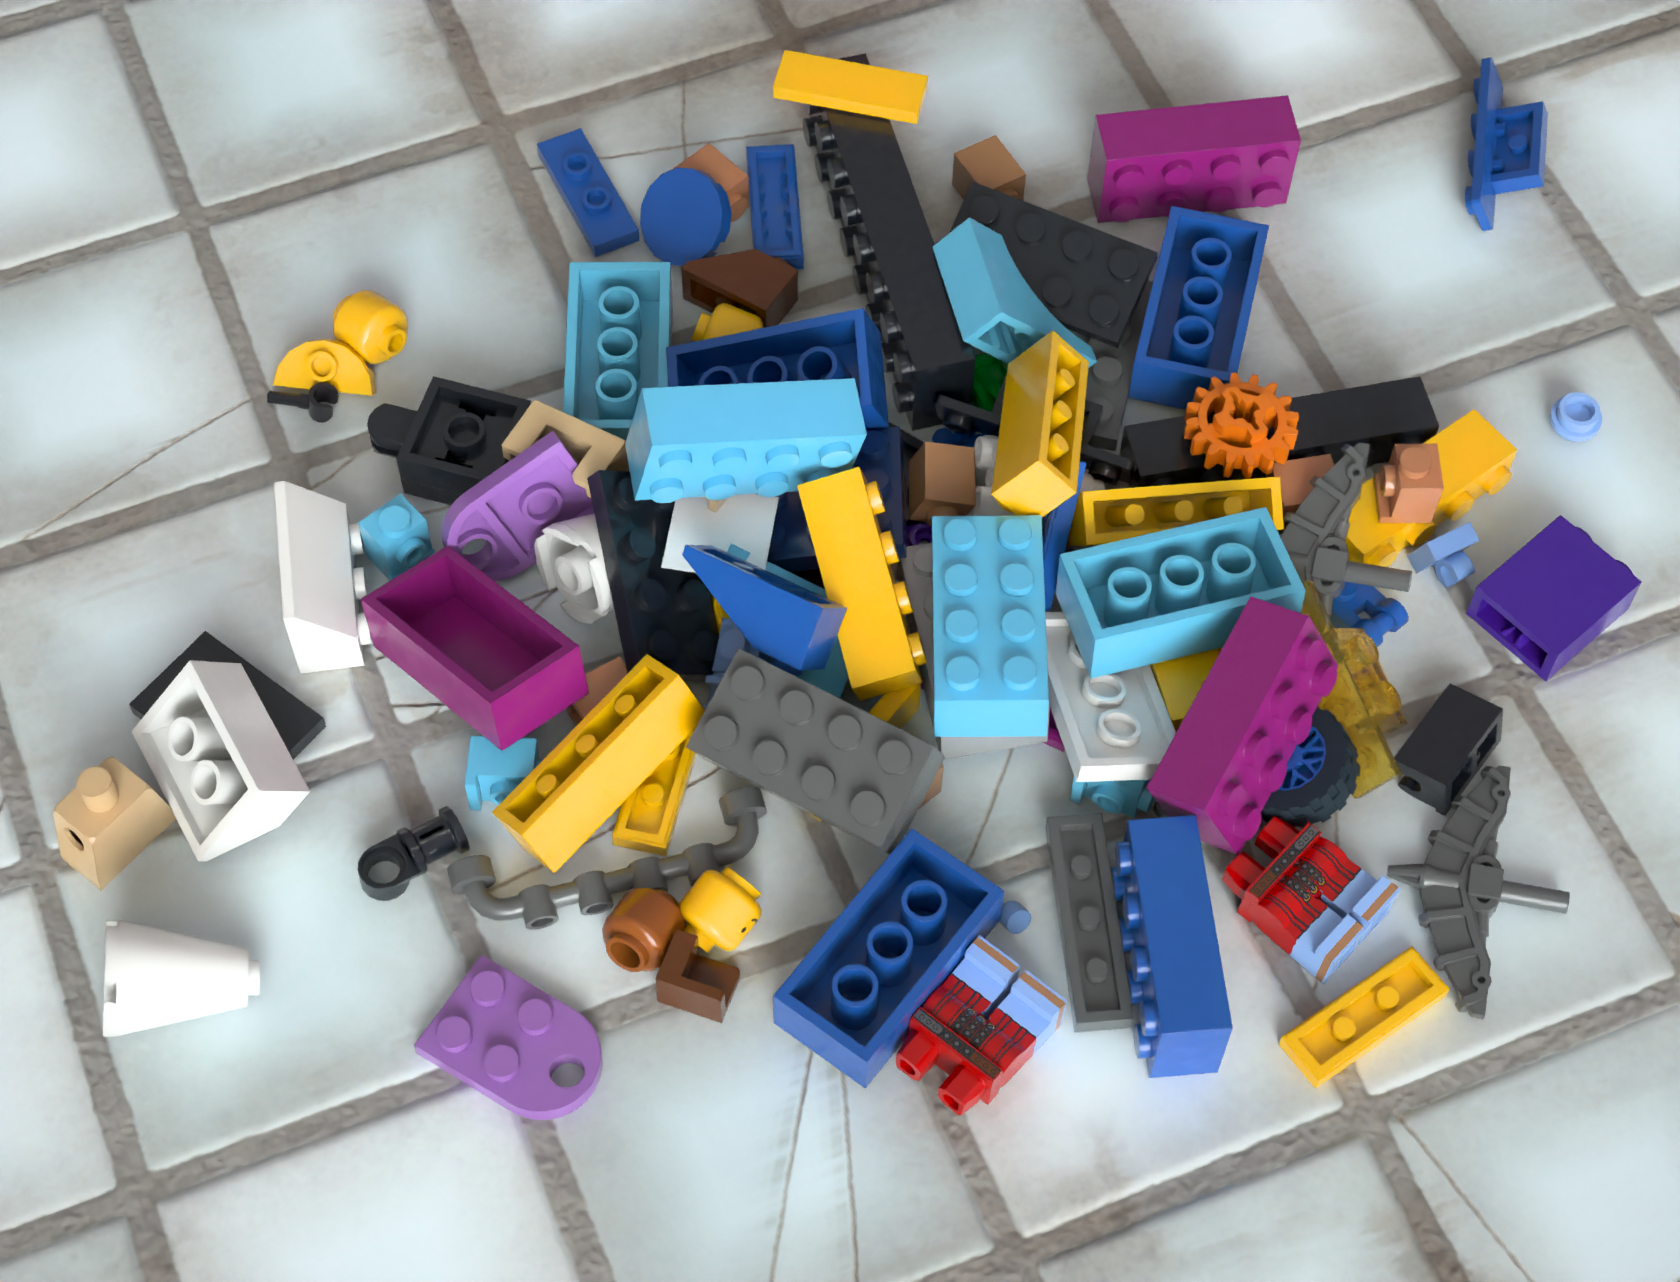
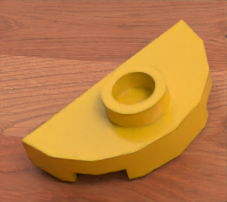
(327, 363)

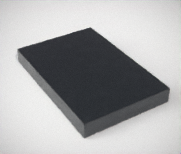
(292, 718)

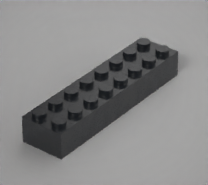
(891, 258)

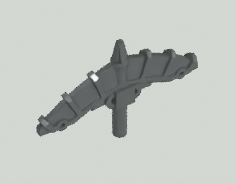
(1320, 528)
(1466, 883)

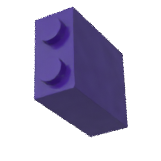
(1553, 597)

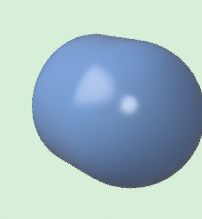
(1014, 917)

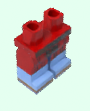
(1309, 896)
(980, 1027)

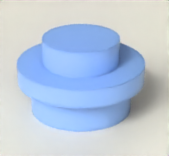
(1576, 417)

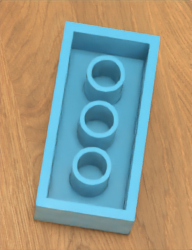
(615, 339)
(742, 438)
(1172, 589)
(989, 626)

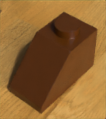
(744, 280)

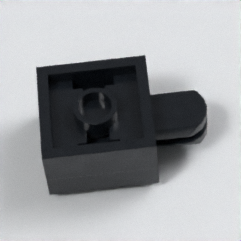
(448, 424)

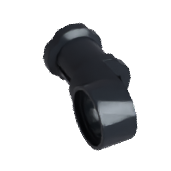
(412, 853)

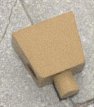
(108, 821)

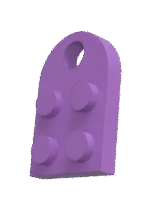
(515, 507)
(510, 1040)

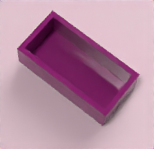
(1192, 158)
(475, 647)
(1245, 724)

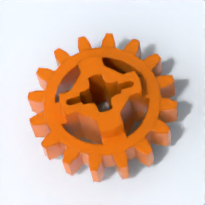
(1240, 425)

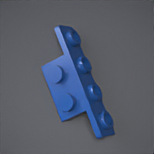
(1507, 146)

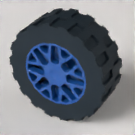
(1324, 775)

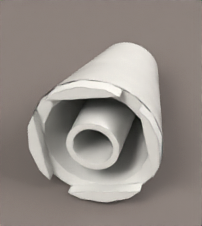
(574, 562)
(170, 978)

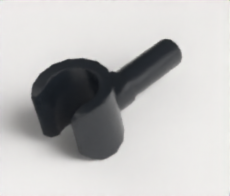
(318, 393)

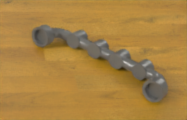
(594, 889)

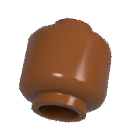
(642, 929)

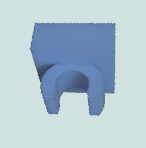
(1447, 555)

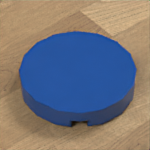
(685, 216)

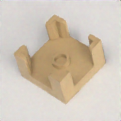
(588, 445)

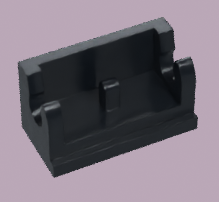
(1449, 747)

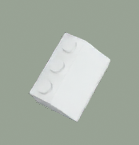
(320, 579)
(219, 758)

